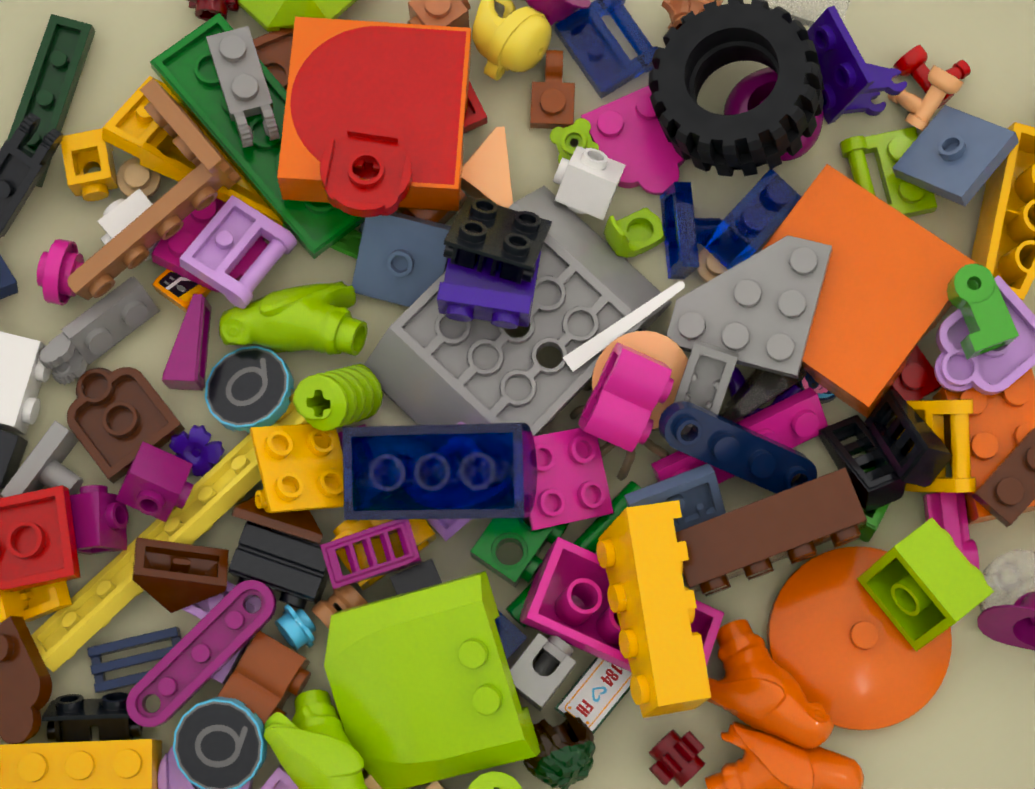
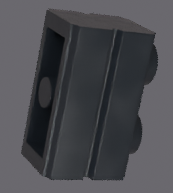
(281, 563)

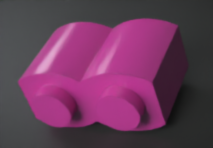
(626, 397)

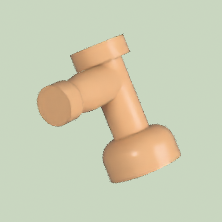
(923, 109)

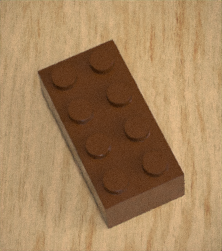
(772, 530)

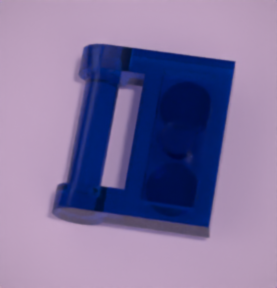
(597, 49)

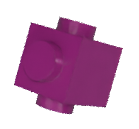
(156, 482)
(99, 521)

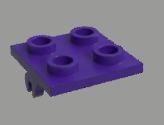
(846, 77)

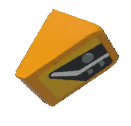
(178, 288)

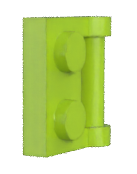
(888, 149)

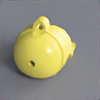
(510, 42)

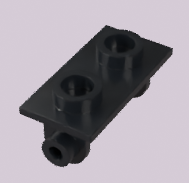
(72, 718)

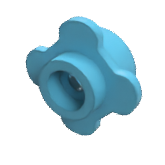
(296, 627)

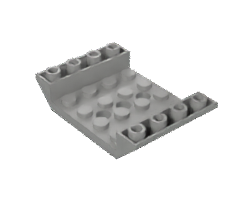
(481, 375)

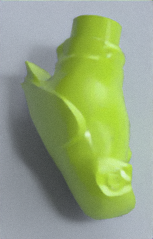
(298, 320)
(315, 745)

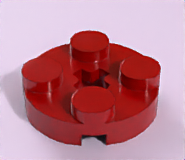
(350, 153)

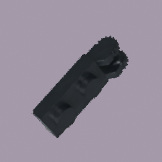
(22, 169)

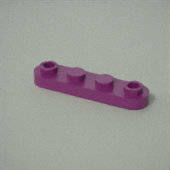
(201, 654)

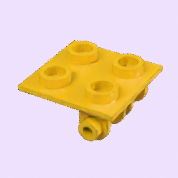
(298, 468)

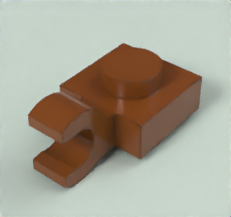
(552, 100)

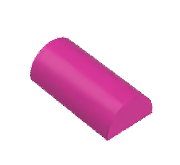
(572, 603)

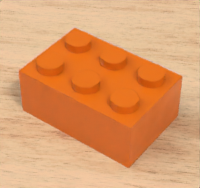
(994, 431)

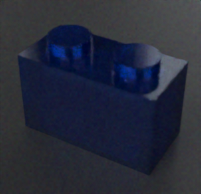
(751, 220)

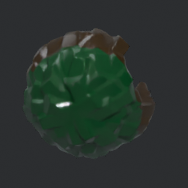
(564, 752)

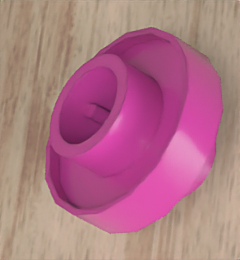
(55, 269)

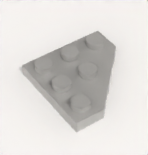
(758, 306)

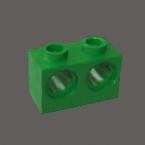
(518, 532)

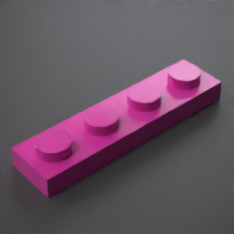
(786, 422)

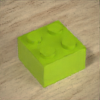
(925, 584)

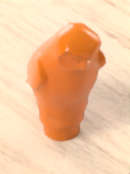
(763, 691)
(779, 764)

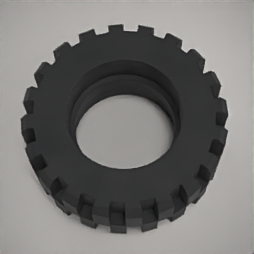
(727, 36)

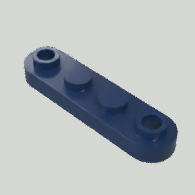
(734, 448)

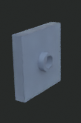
(955, 155)
(399, 257)

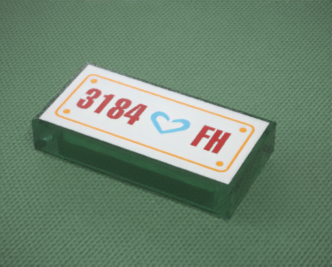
(596, 693)

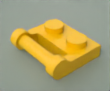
(932, 414)

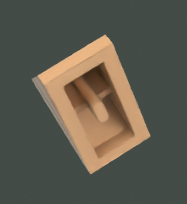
(488, 171)

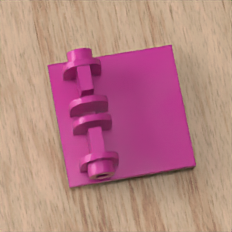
(569, 479)

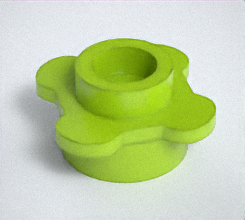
(578, 131)

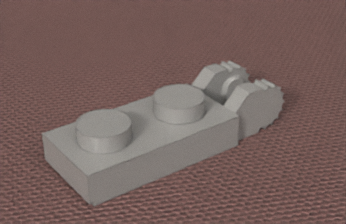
(242, 81)
(97, 331)

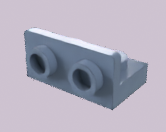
(694, 489)

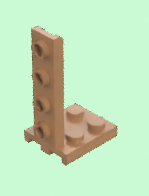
(166, 215)

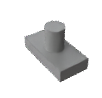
(706, 377)
(44, 465)

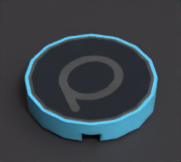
(249, 388)
(220, 744)

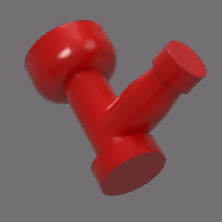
(914, 64)

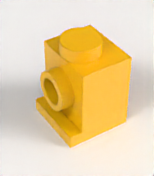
(80, 154)

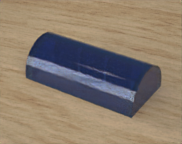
(439, 471)

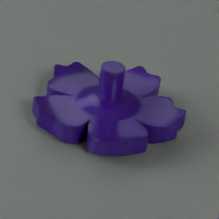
(197, 450)

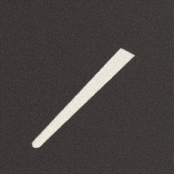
(602, 340)

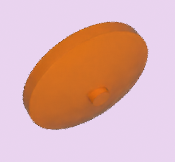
(846, 646)

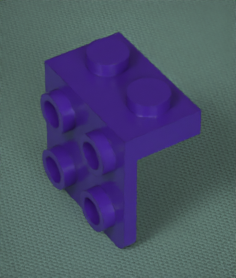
(480, 296)

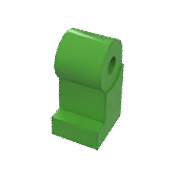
(983, 309)

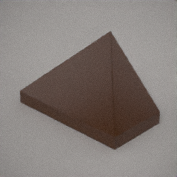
(293, 523)
(179, 572)

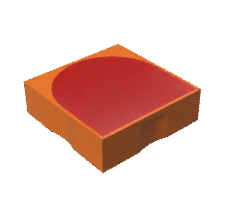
(380, 77)

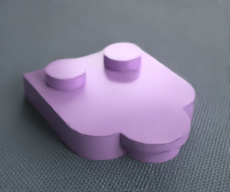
(993, 370)

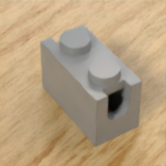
(535, 681)

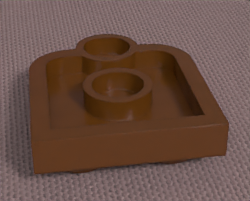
(118, 414)
(23, 682)

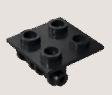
(497, 234)

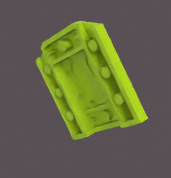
(427, 685)

